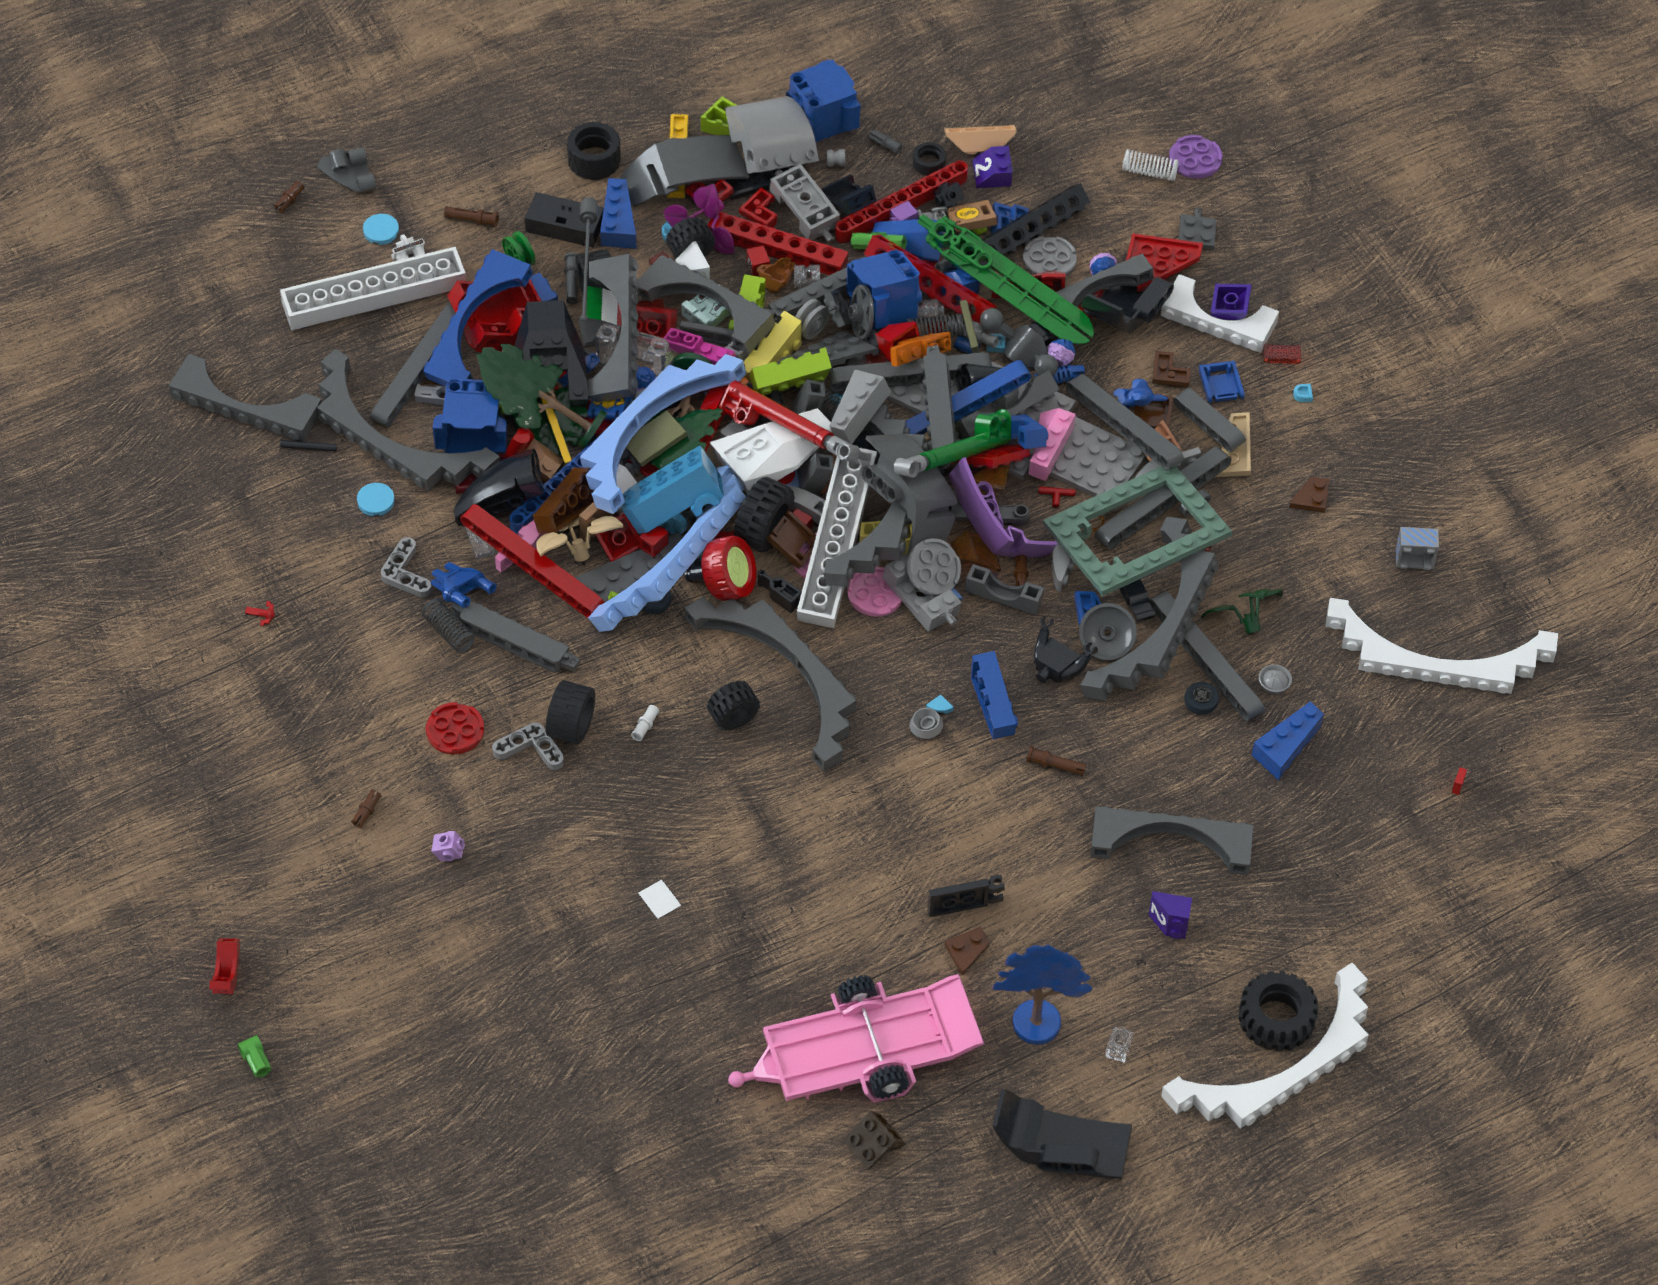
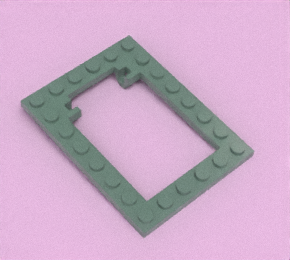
(1105, 578)

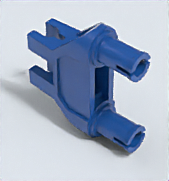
(459, 582)

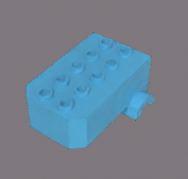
(672, 489)

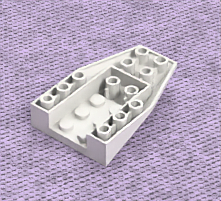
(766, 450)

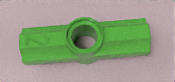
(861, 240)

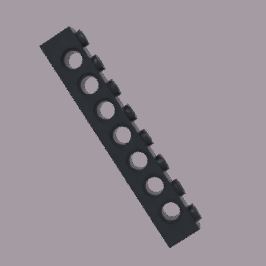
(1077, 199)

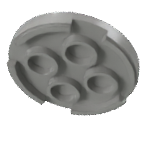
(1049, 255)
(933, 567)

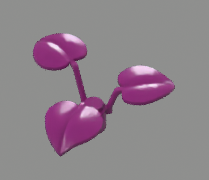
(711, 205)

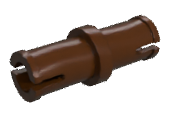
(289, 196)
(1021, 572)
(366, 808)

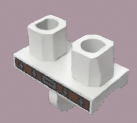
(406, 247)

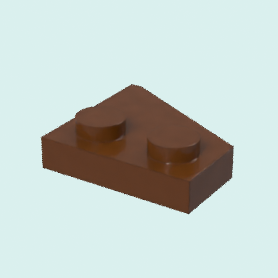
(1312, 495)

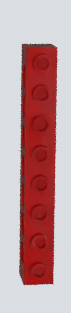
(782, 244)
(879, 244)

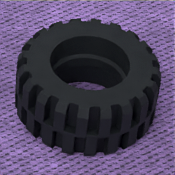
(762, 511)
(1284, 989)

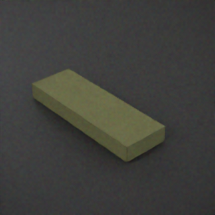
(969, 327)

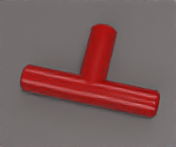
(1056, 492)

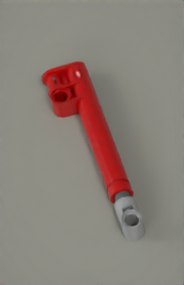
(747, 404)

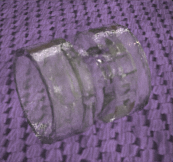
(800, 275)

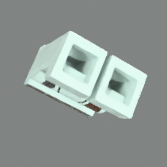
(704, 311)

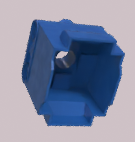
(826, 98)
(892, 285)
(470, 419)

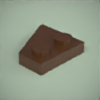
(966, 948)

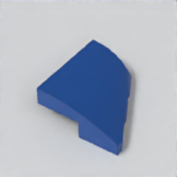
(1006, 214)

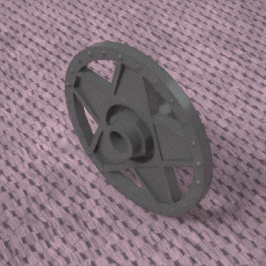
(862, 312)

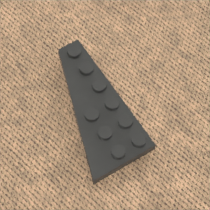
(839, 348)
(624, 571)

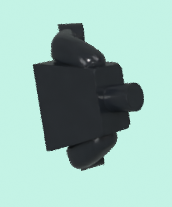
(1057, 660)

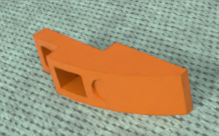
(916, 347)

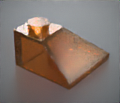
(995, 477)
(974, 551)

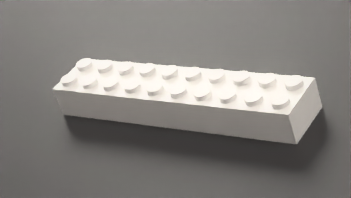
(372, 288)
(835, 535)

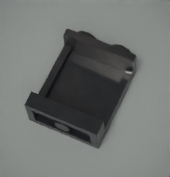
(848, 196)

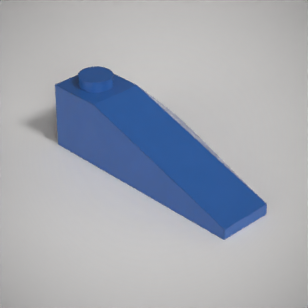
(915, 237)

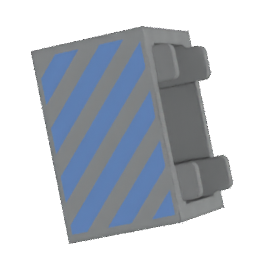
(1417, 548)

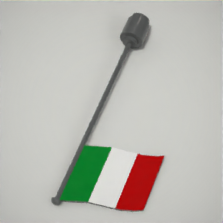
(597, 302)

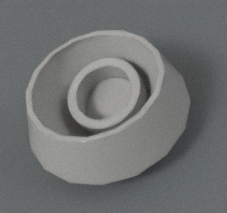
(1275, 679)
(926, 723)

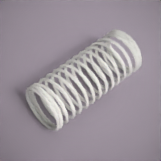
(1126, 166)

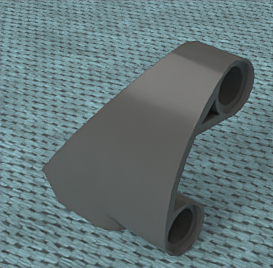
(348, 169)

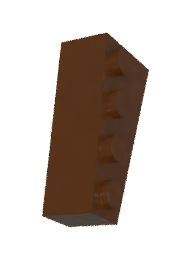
(565, 502)

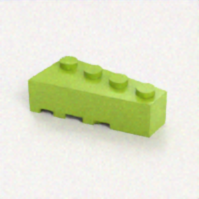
(790, 372)

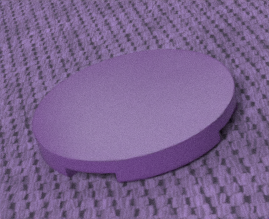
(1196, 156)

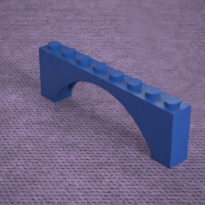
(496, 275)

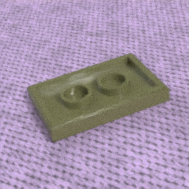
(655, 438)

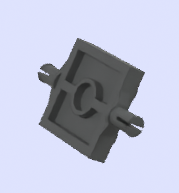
(1198, 229)
(837, 307)

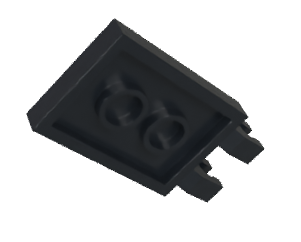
(749, 186)
(965, 896)

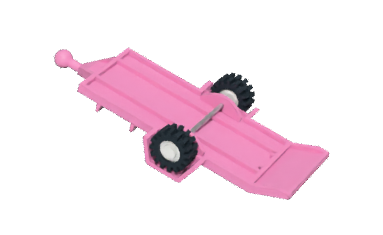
(868, 1046)

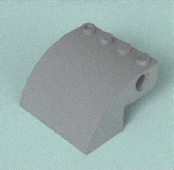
(772, 134)

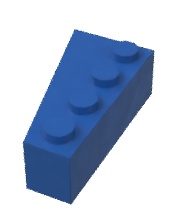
(617, 219)
(993, 695)
(1286, 740)

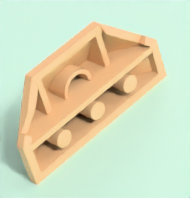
(980, 138)

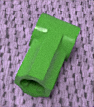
(254, 1054)

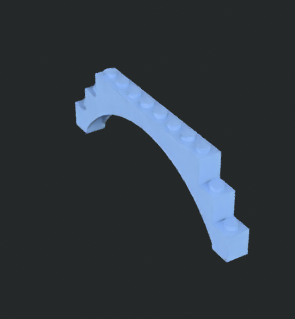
(665, 390)
(666, 573)

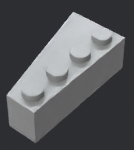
(858, 405)

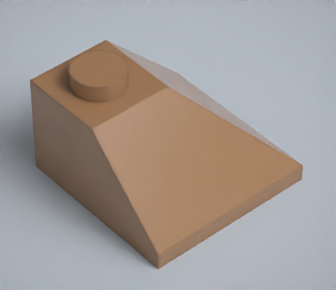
(548, 460)

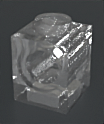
(1119, 1051)

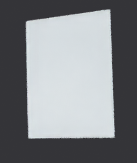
(659, 899)

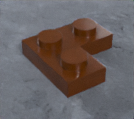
(1168, 375)

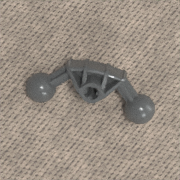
(1021, 343)

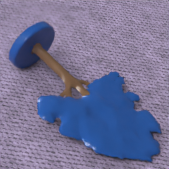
(1041, 968)

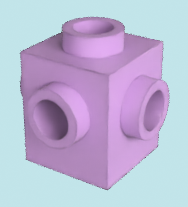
(448, 846)

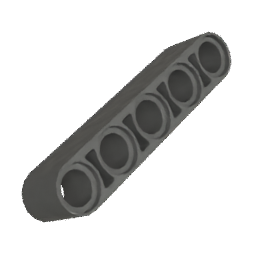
(1209, 419)

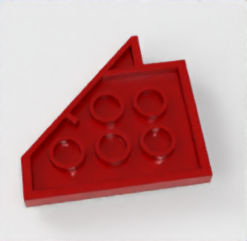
(1164, 254)
(998, 456)

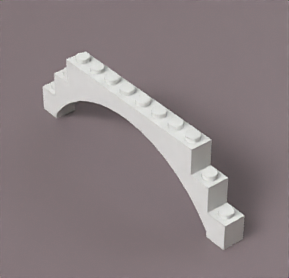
(1384, 657)
(1248, 1101)

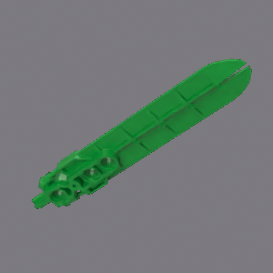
(968, 241)

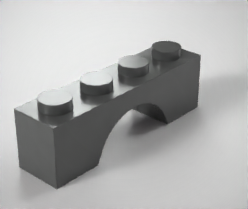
(984, 584)

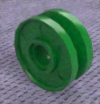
(519, 248)

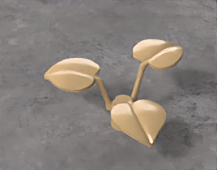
(579, 547)

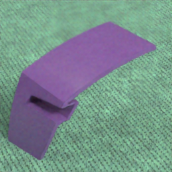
(990, 523)

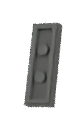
(708, 333)

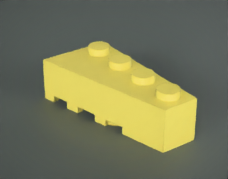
(780, 343)

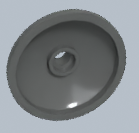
(1112, 618)

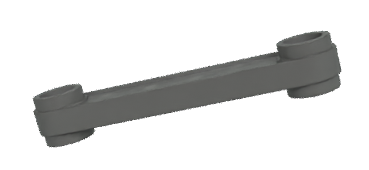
(1009, 513)

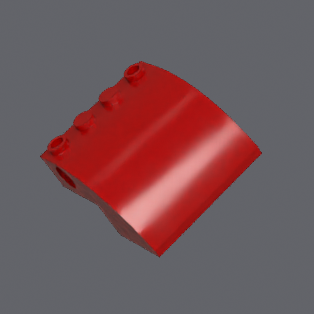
(496, 318)

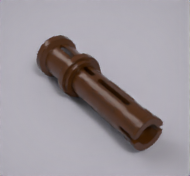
(480, 216)
(1046, 759)

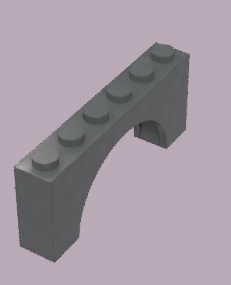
(818, 467)

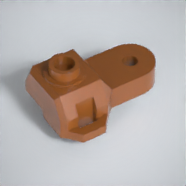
(777, 274)

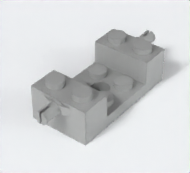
(815, 215)
(929, 610)

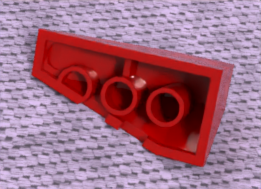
(656, 320)

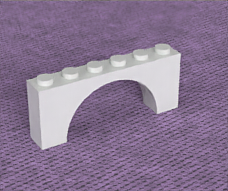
(1248, 332)

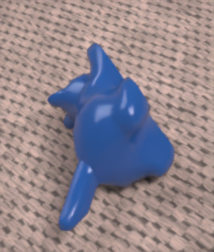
(1138, 395)

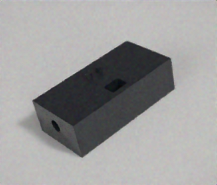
(560, 220)

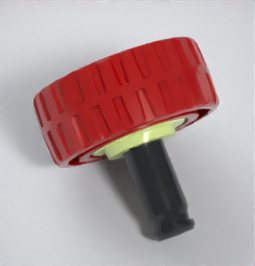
(726, 568)

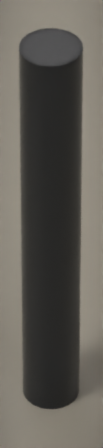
(308, 445)

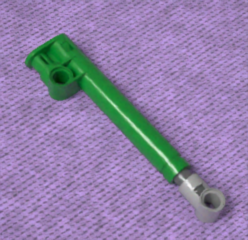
(989, 434)

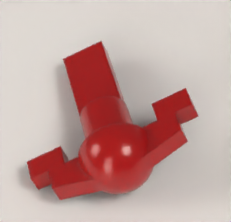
(269, 613)

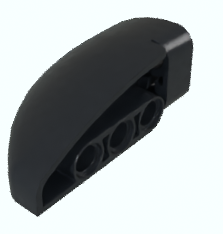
(503, 485)

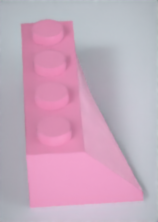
(1059, 426)

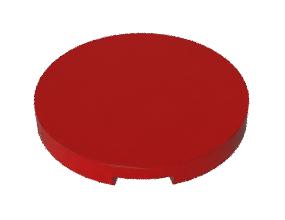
(454, 728)

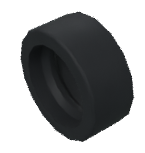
(929, 148)

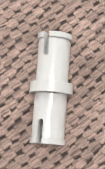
(645, 723)

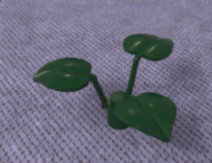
(1251, 620)

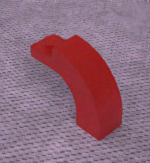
(226, 967)

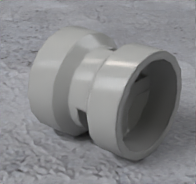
(836, 157)

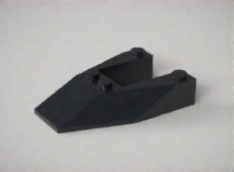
(552, 336)

